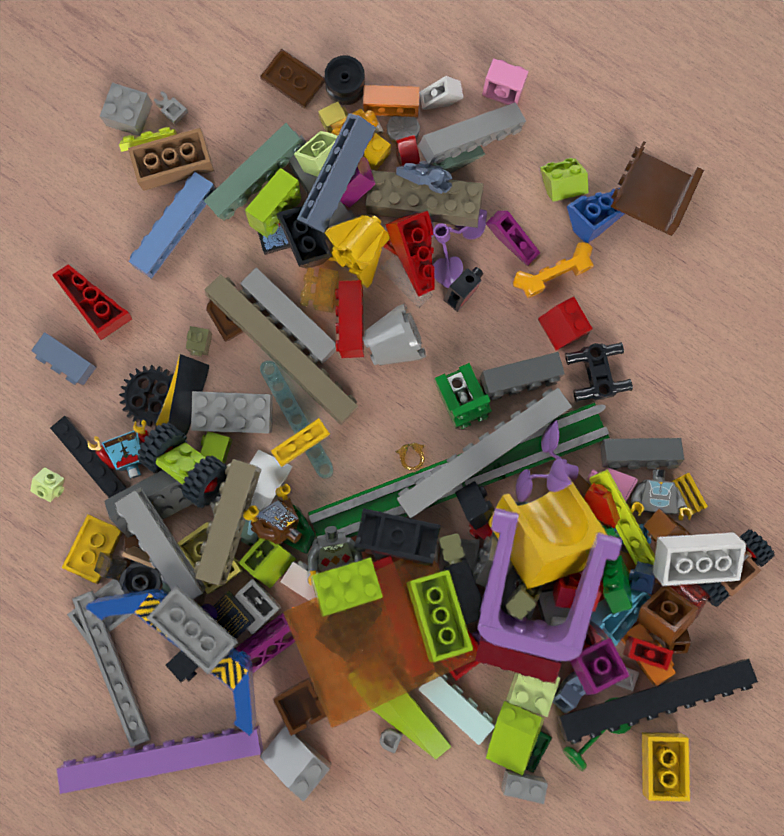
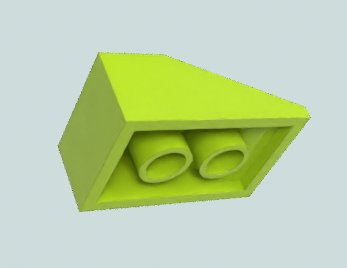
(514, 737)

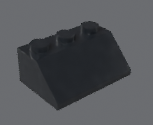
(305, 242)

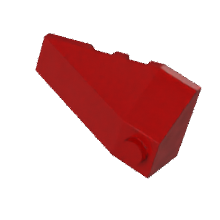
(413, 244)

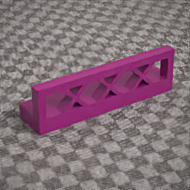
(268, 635)

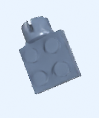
(426, 174)

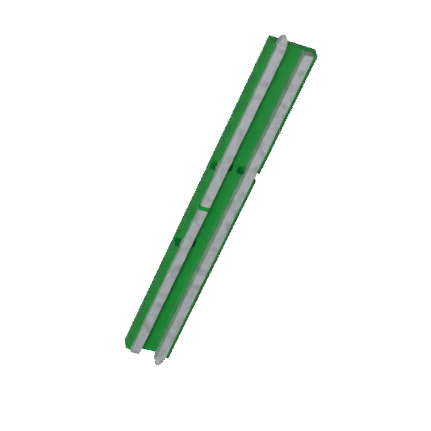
(576, 431)

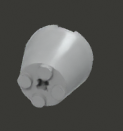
(394, 338)

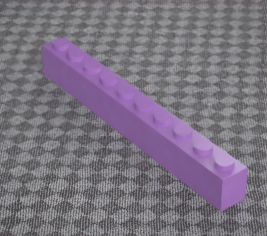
(157, 760)

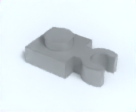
(171, 109)

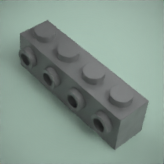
(642, 453)

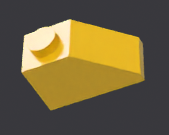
(377, 152)

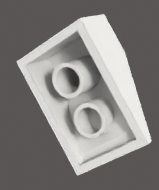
(270, 479)

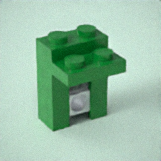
(476, 409)

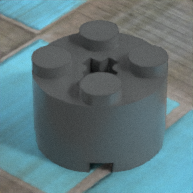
(131, 576)

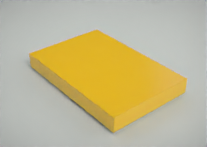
(93, 538)

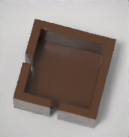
(298, 705)

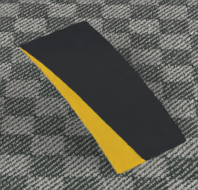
(188, 377)

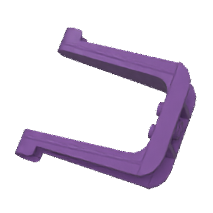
(536, 637)

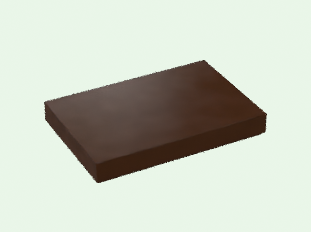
(292, 78)

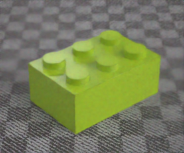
(277, 196)
(346, 587)

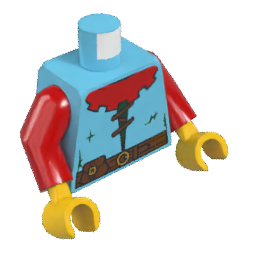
(122, 451)

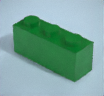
(617, 585)

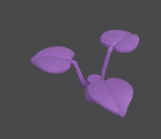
(449, 269)
(560, 470)

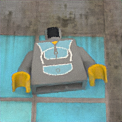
(657, 494)

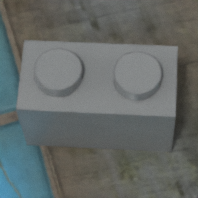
(524, 787)

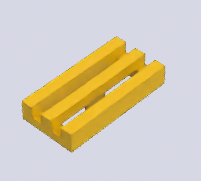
(703, 505)

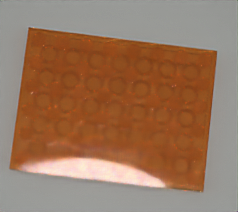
(370, 649)

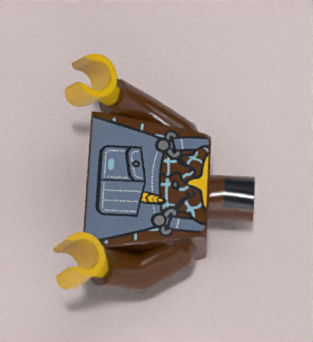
(277, 520)

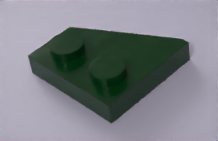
(308, 536)

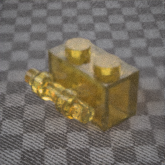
(324, 293)

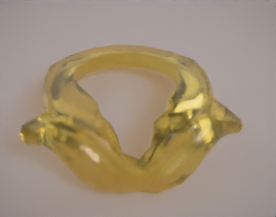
(403, 451)

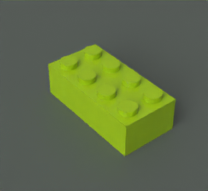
(439, 616)

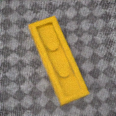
(300, 442)

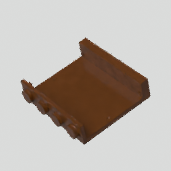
(655, 191)

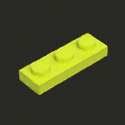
(131, 141)

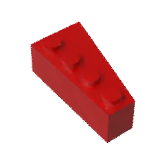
(96, 307)

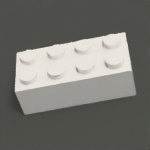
(698, 558)

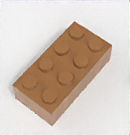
(170, 159)

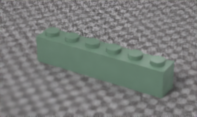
(254, 172)

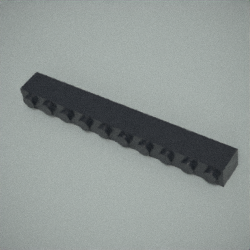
(656, 700)

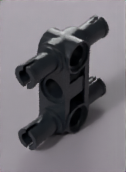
(598, 371)

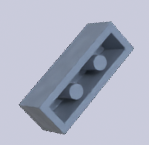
(63, 359)

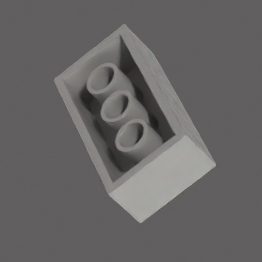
(232, 412)

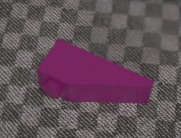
(512, 236)

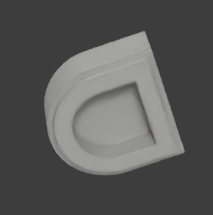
(390, 739)

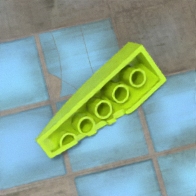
(413, 722)

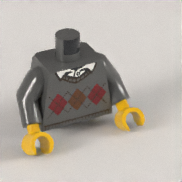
(331, 552)

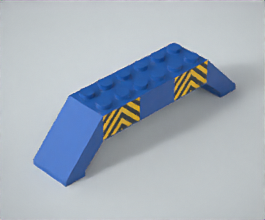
(233, 670)

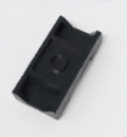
(397, 537)

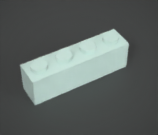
(458, 708)

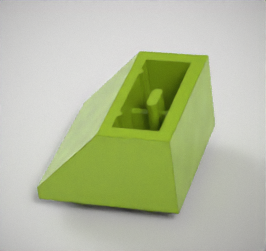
(564, 179)
(267, 561)

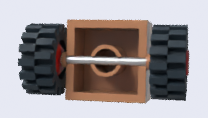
(756, 553)

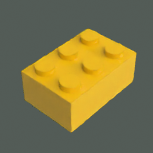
(665, 766)

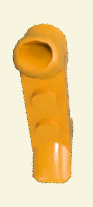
(578, 264)

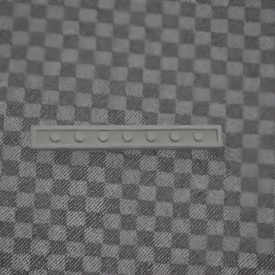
(112, 672)

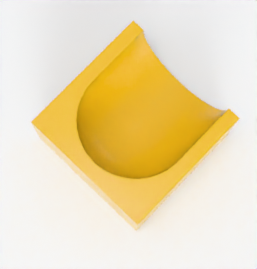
(551, 535)

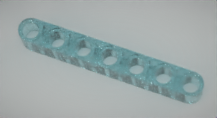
(294, 410)

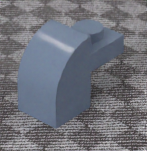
(568, 693)

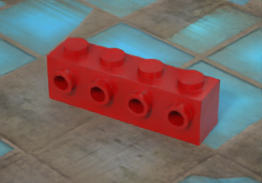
(350, 319)

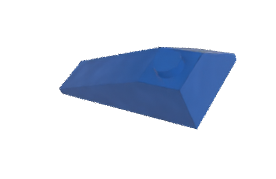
(592, 215)

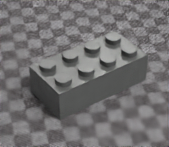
(522, 375)
(162, 492)

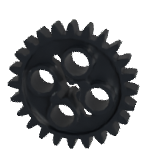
(134, 391)

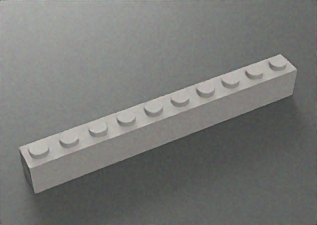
(483, 453)

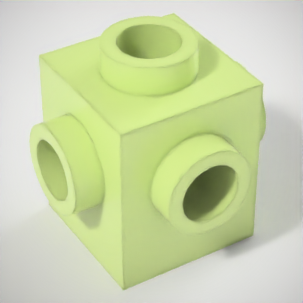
(47, 484)

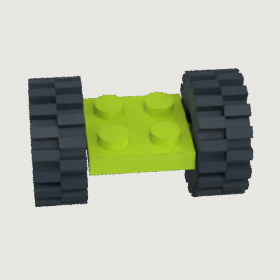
(199, 475)

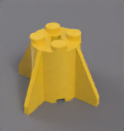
(358, 245)

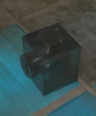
(110, 566)

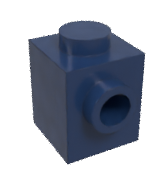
(642, 577)

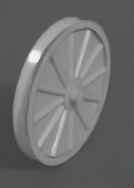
(402, 127)

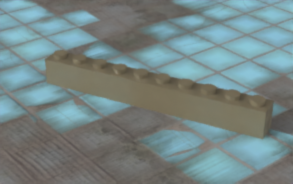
(281, 349)

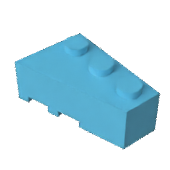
(617, 624)

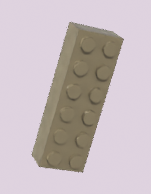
(400, 198)
(227, 523)

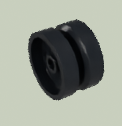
(345, 79)

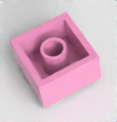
(504, 82)

